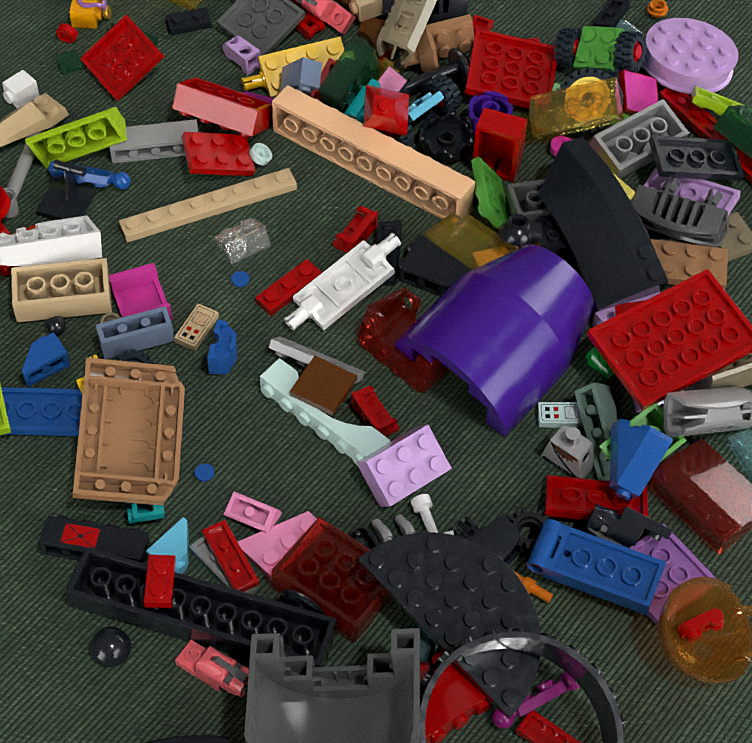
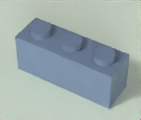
(135, 332)

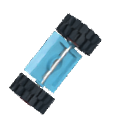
(438, 96)

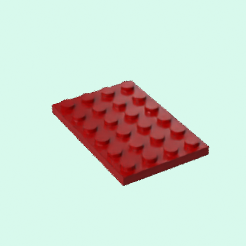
(674, 339)

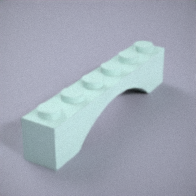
(346, 438)

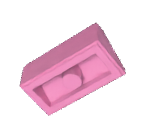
(252, 512)

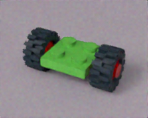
(600, 49)

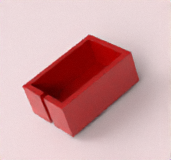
(503, 138)

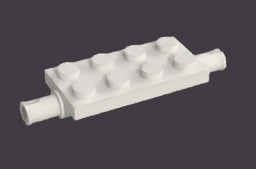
(344, 284)

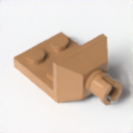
(439, 39)

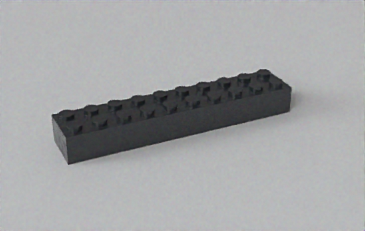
(199, 609)

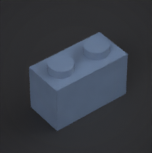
(302, 75)

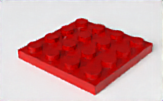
(510, 67)

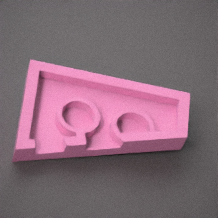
(269, 548)

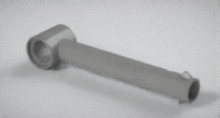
(18, 178)

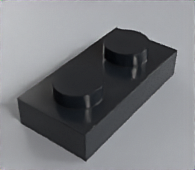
(612, 13)
(188, 21)

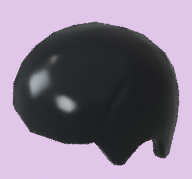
(110, 647)

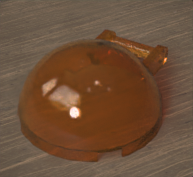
(717, 654)

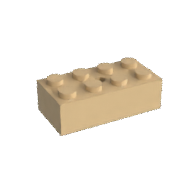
(61, 290)

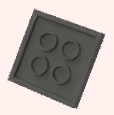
(261, 22)

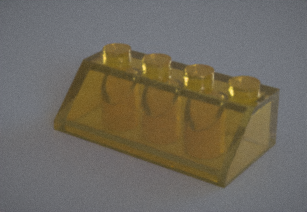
(575, 108)

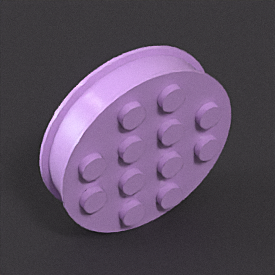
(689, 54)

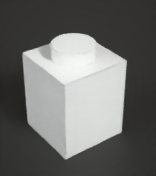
(20, 89)

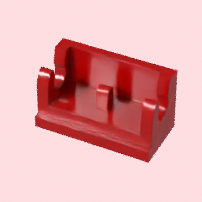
(358, 229)
(372, 411)

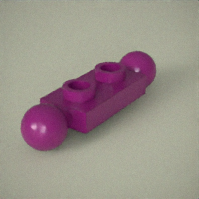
(546, 691)

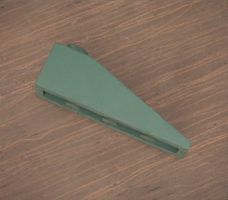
(597, 415)

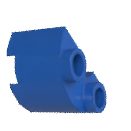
(224, 352)

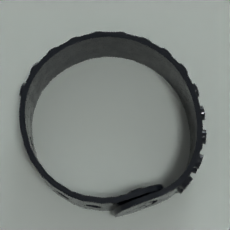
(544, 645)

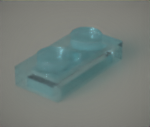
(742, 447)

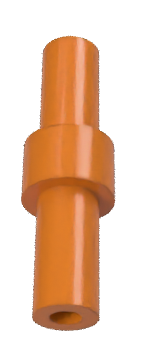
(534, 589)

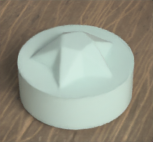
(260, 154)

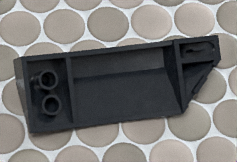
(601, 227)

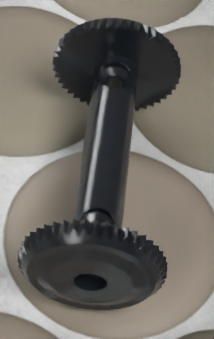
(457, 66)

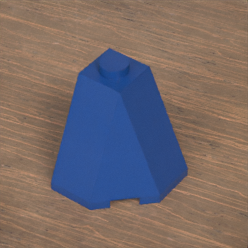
(634, 457)

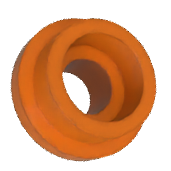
(657, 8)

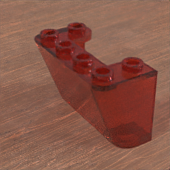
(381, 328)

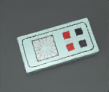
(559, 414)

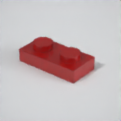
(160, 581)

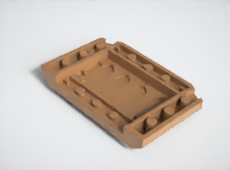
(129, 432)

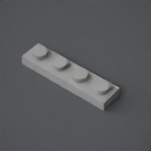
(303, 355)

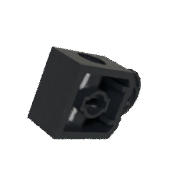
(541, 232)

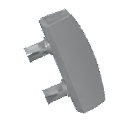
(705, 411)

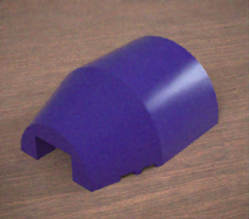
(506, 330)

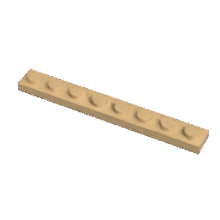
(207, 205)

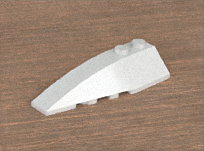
(52, 243)

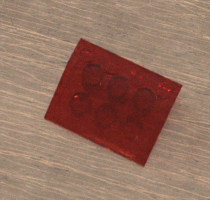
(706, 494)
(327, 571)

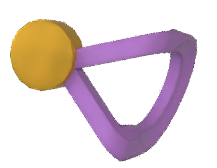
(106, 8)

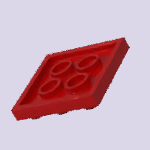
(122, 57)

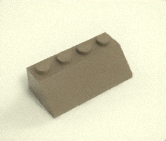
(735, 374)

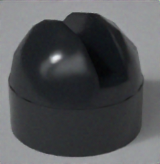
(56, 324)

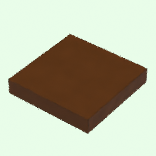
(323, 385)

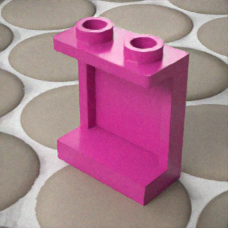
(138, 290)

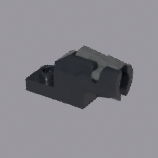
(623, 527)

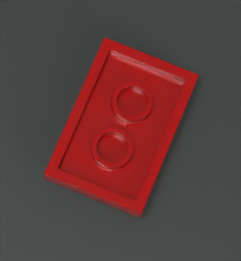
(217, 154)

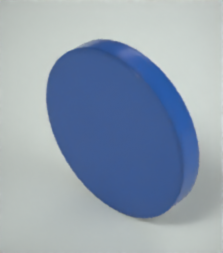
(240, 279)
(204, 472)

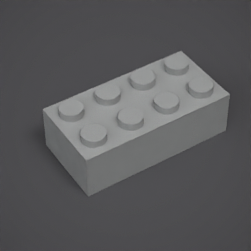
(627, 145)

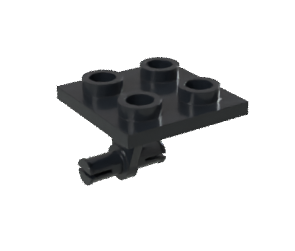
(66, 197)

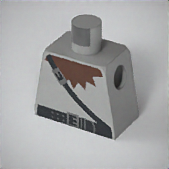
(570, 452)

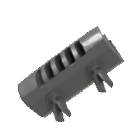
(680, 216)

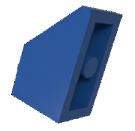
(44, 359)

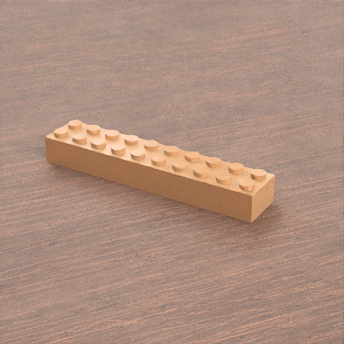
(372, 155)

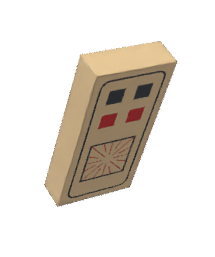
(196, 327)

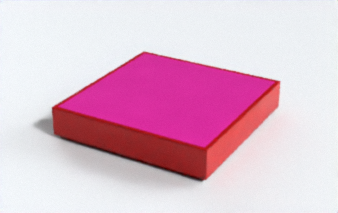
(638, 91)

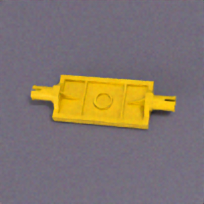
(272, 63)

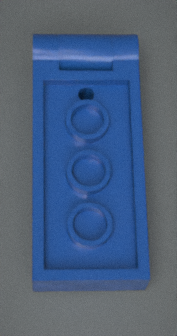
(596, 566)

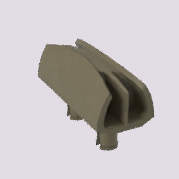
(404, 27)

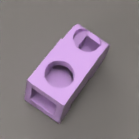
(243, 54)

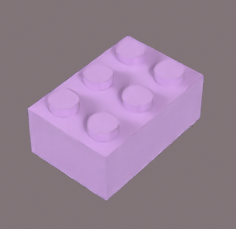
(403, 465)

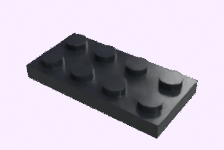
(696, 158)

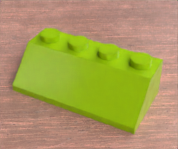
(79, 137)

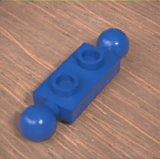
(97, 176)

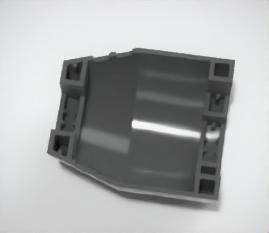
(334, 704)

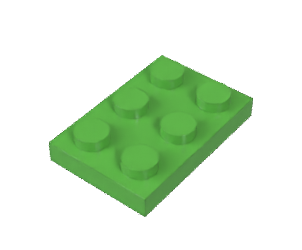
(489, 193)

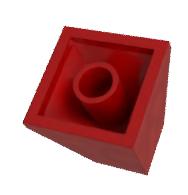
(386, 110)

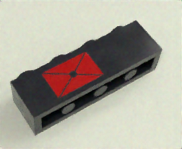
(70, 537)

